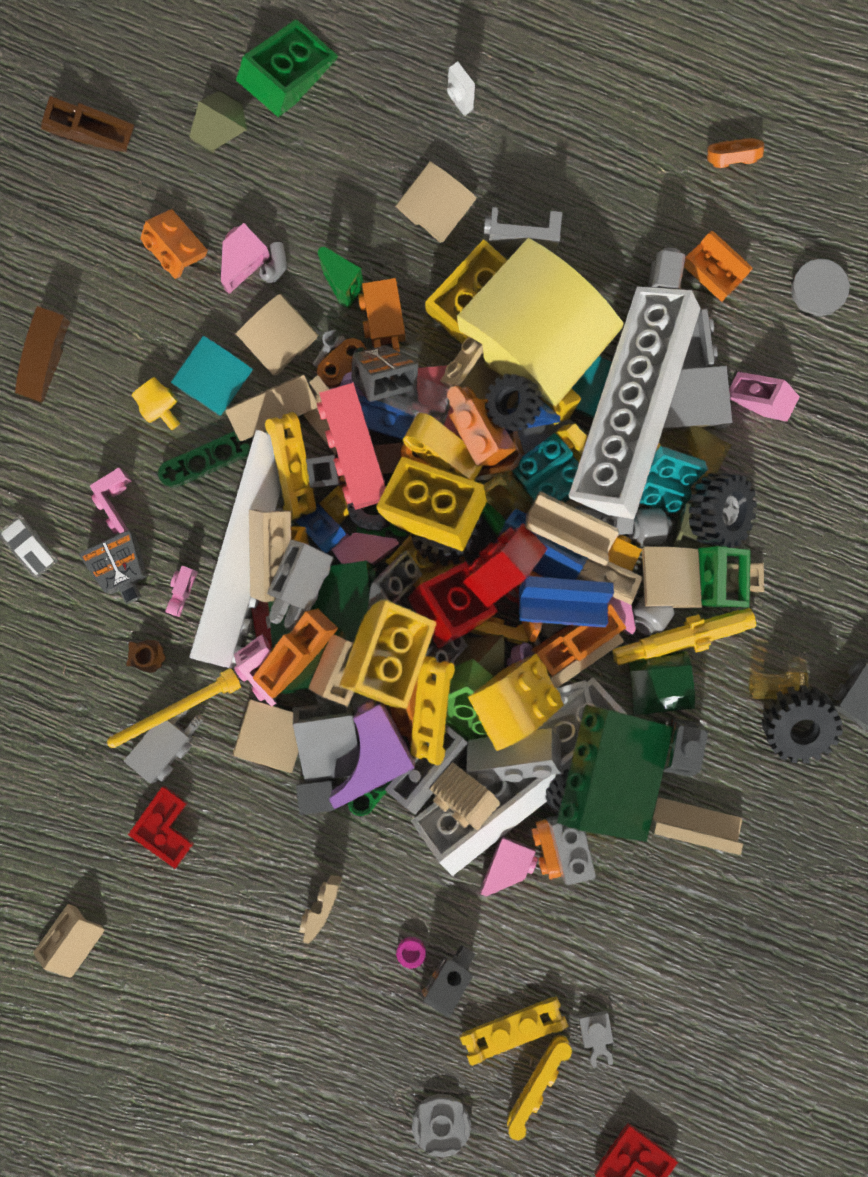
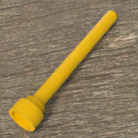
(224, 683)

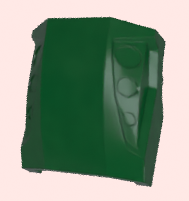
(662, 683)

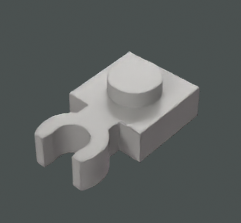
(596, 1034)

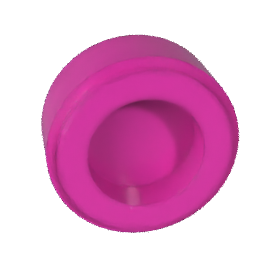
(411, 952)

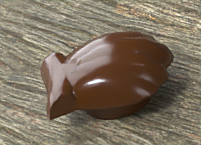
(145, 655)

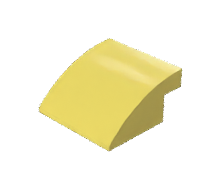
(540, 321)

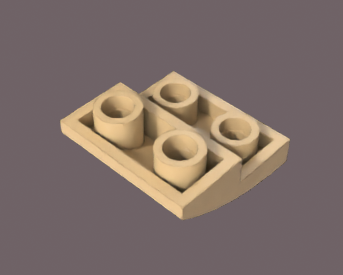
(436, 201)
(277, 334)
(671, 577)
(267, 737)
(315, 918)

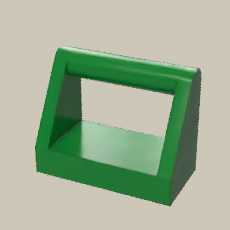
(341, 276)
(714, 576)

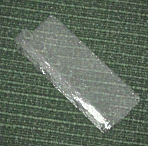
(427, 399)

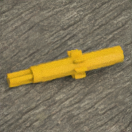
(694, 633)

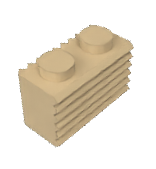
(464, 796)

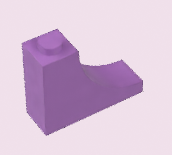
(381, 757)

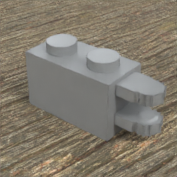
(297, 582)
(161, 747)

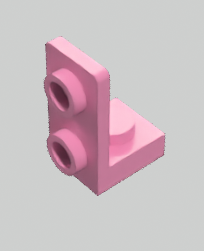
(113, 485)
(248, 659)

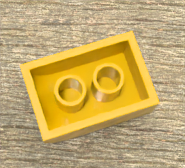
(463, 287)
(432, 503)
(388, 654)
(516, 701)

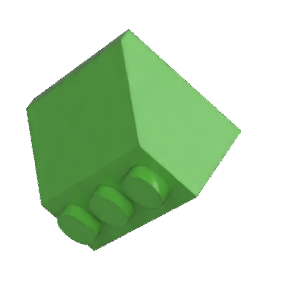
(460, 712)

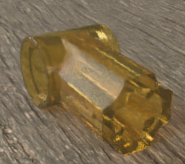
(767, 685)

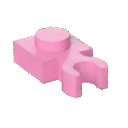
(182, 584)

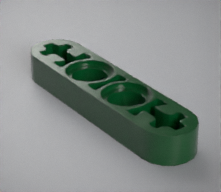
(212, 464)

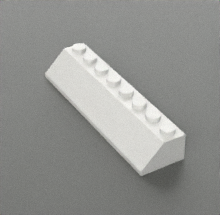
(635, 401)
(229, 599)
(458, 845)

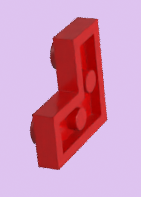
(155, 830)
(635, 1151)

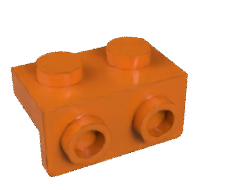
(172, 242)
(717, 266)

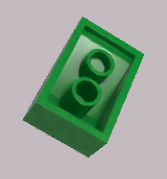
(285, 67)

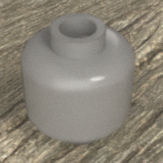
(650, 527)
(651, 619)

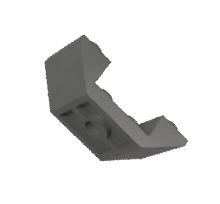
(396, 587)

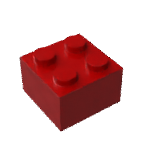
(504, 564)
(450, 604)

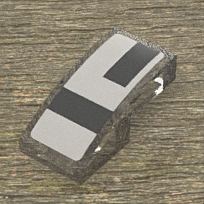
(27, 546)

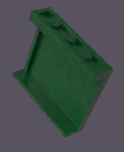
(343, 601)
(615, 774)

